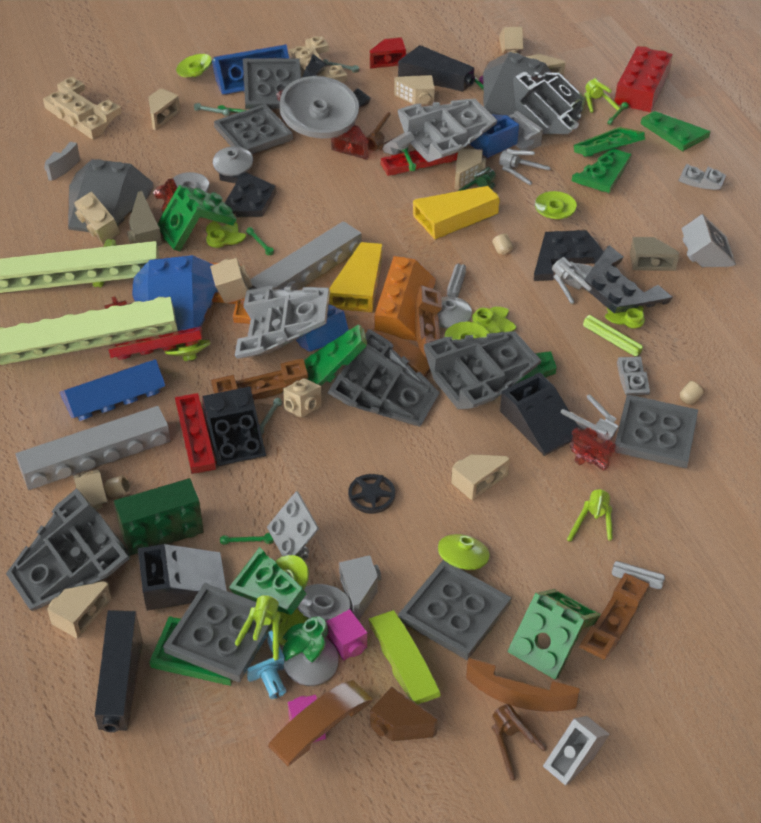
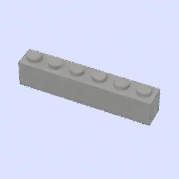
(311, 259)
(93, 447)

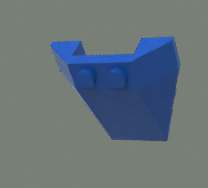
(183, 279)

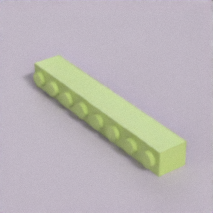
(75, 266)
(87, 330)

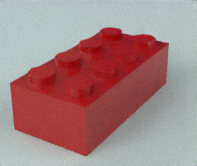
(643, 78)

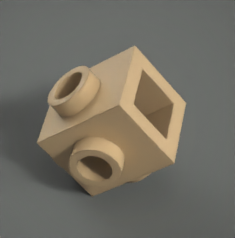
(302, 397)

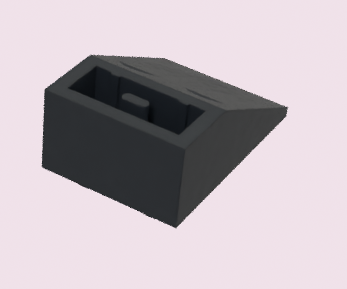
(536, 412)
(231, 426)
(177, 573)

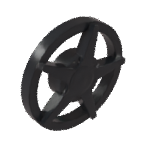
(371, 493)

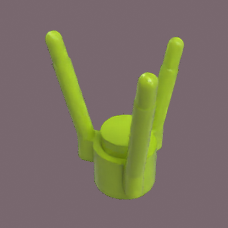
(596, 90)
(598, 506)
(263, 613)

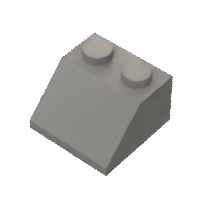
(707, 244)

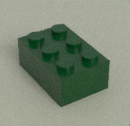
(159, 516)

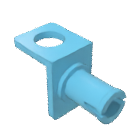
(268, 672)

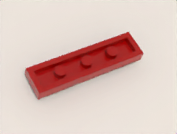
(398, 163)
(165, 341)
(195, 433)

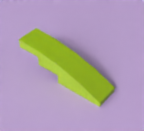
(404, 658)

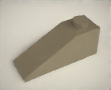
(142, 223)

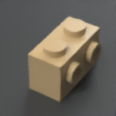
(98, 219)
(231, 280)

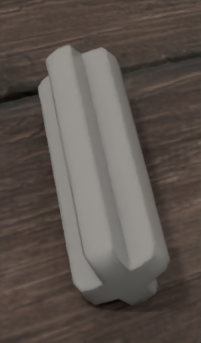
(456, 280)
(653, 578)

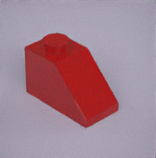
(387, 53)

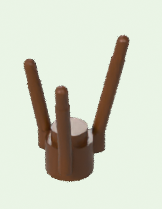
(376, 138)
(510, 722)

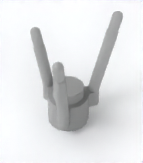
(510, 159)
(566, 270)
(604, 428)

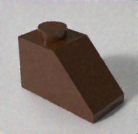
(401, 718)

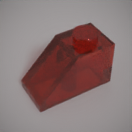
(352, 143)

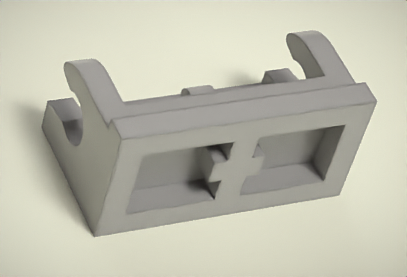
(529, 133)

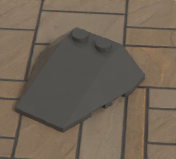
(499, 77)
(548, 101)
(113, 185)
(479, 368)
(384, 384)
(67, 553)

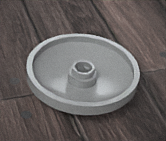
(319, 107)

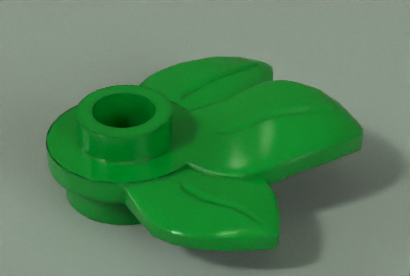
(306, 638)

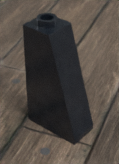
(444, 70)
(118, 670)

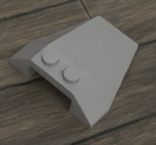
(445, 128)
(281, 317)

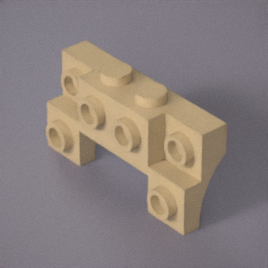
(316, 46)
(79, 111)

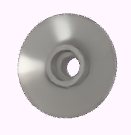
(232, 161)
(192, 180)
(453, 311)
(323, 601)
(313, 673)

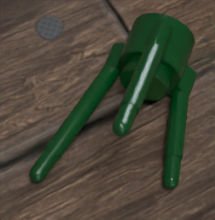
(483, 178)

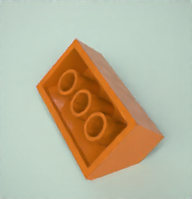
(398, 298)

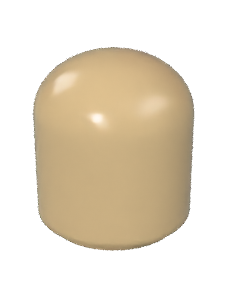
(502, 244)
(691, 393)
(115, 486)

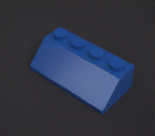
(229, 68)
(112, 389)

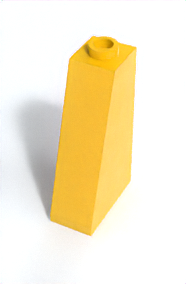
(455, 210)
(358, 280)

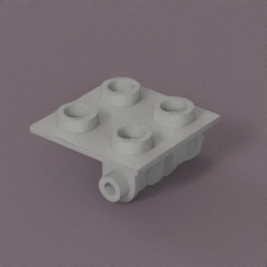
(293, 528)

